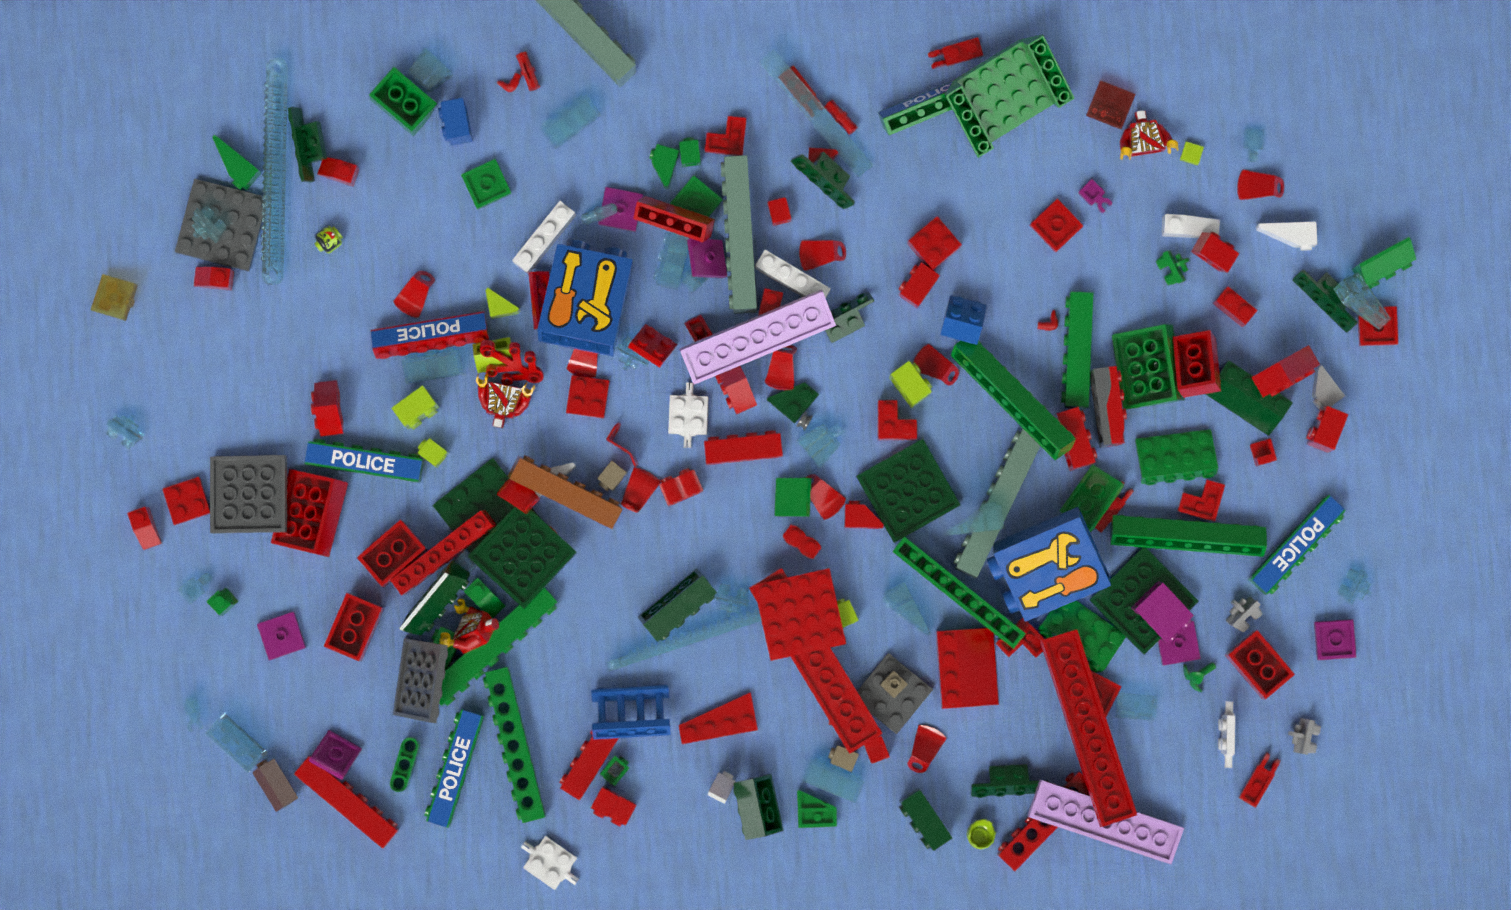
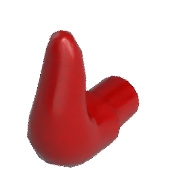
(512, 85)
(1049, 326)

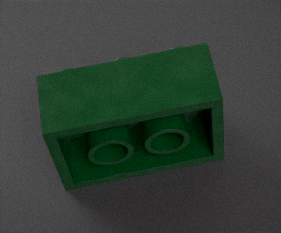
(758, 807)
(924, 820)

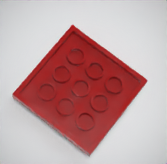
(799, 614)

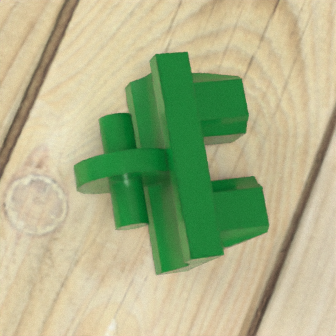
(1169, 260)

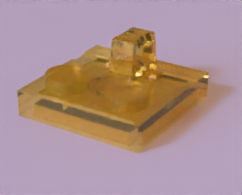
(114, 297)

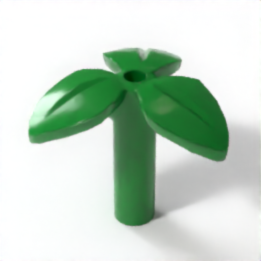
(1197, 676)

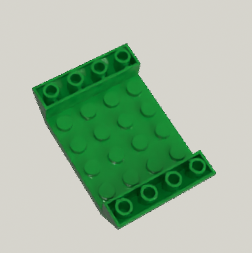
(1007, 91)

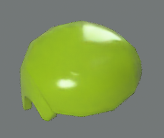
(981, 834)

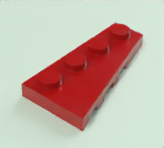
(725, 720)

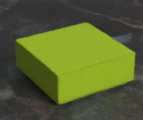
(1191, 153)

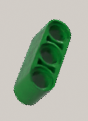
(398, 772)

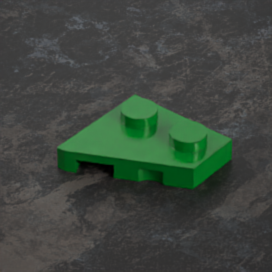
(815, 812)

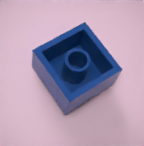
(456, 121)
(963, 319)

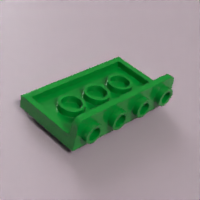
(1176, 457)
(1097, 636)

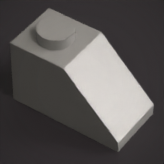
(1325, 389)

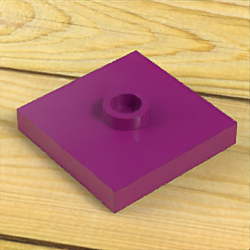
(625, 204)
(707, 258)
(281, 636)
(1335, 639)
(1182, 648)
(335, 754)

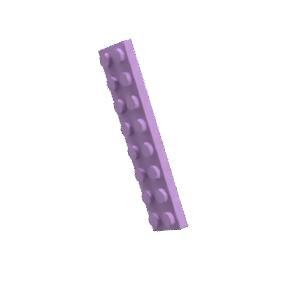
(757, 337)
(1076, 813)

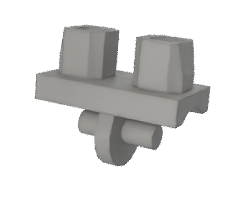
(1241, 611)
(1302, 736)

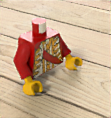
(1145, 138)
(503, 400)
(473, 629)

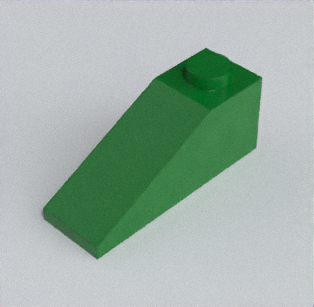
(238, 168)

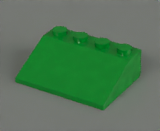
(1147, 366)

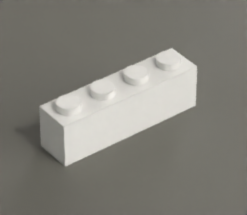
(544, 237)
(789, 275)

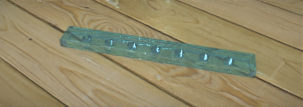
(816, 113)

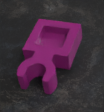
(1093, 193)

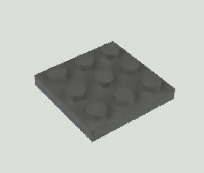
(889, 710)

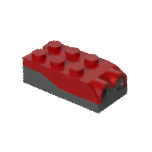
(1108, 405)

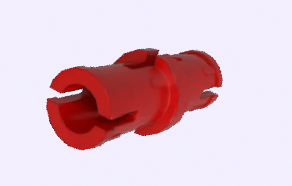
(528, 71)
(841, 117)

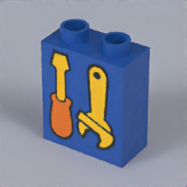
(585, 298)
(1049, 565)

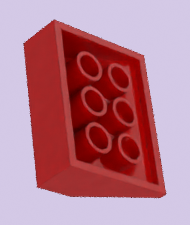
(312, 512)
(966, 668)

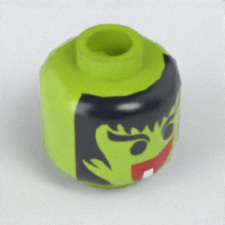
(328, 239)

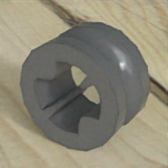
(804, 421)

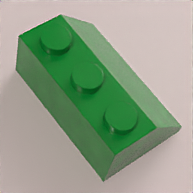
(403, 101)
(1386, 263)

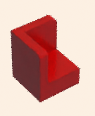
(779, 211)
(1263, 452)
(876, 750)

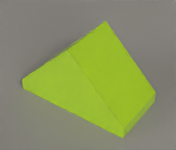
(499, 306)

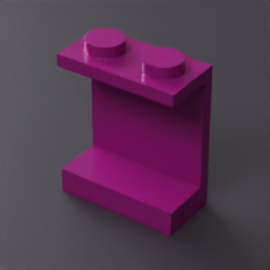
(1163, 611)

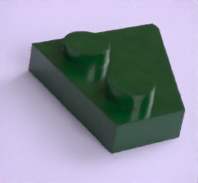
(794, 402)

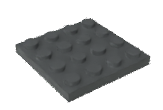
(240, 213)
(248, 494)
(420, 680)

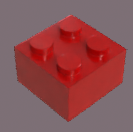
(934, 243)

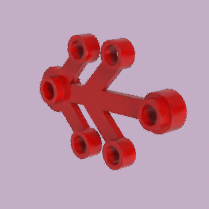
(532, 373)

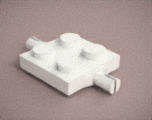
(688, 415)
(1227, 740)
(550, 863)

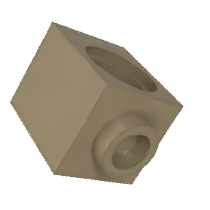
(611, 476)
(893, 684)
(841, 758)

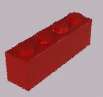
(673, 219)
(743, 448)
(586, 766)

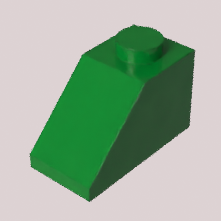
(664, 163)
(484, 598)

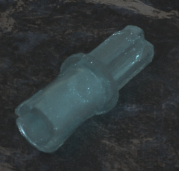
(599, 213)

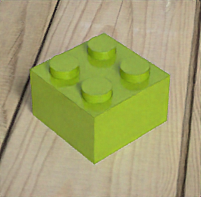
(911, 384)
(416, 408)

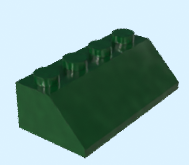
(1244, 399)
(435, 599)
(677, 605)

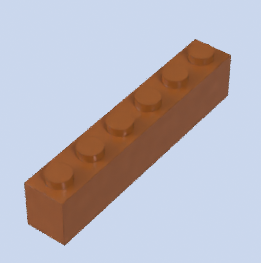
(564, 491)

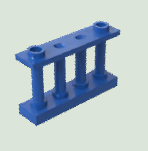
(636, 728)

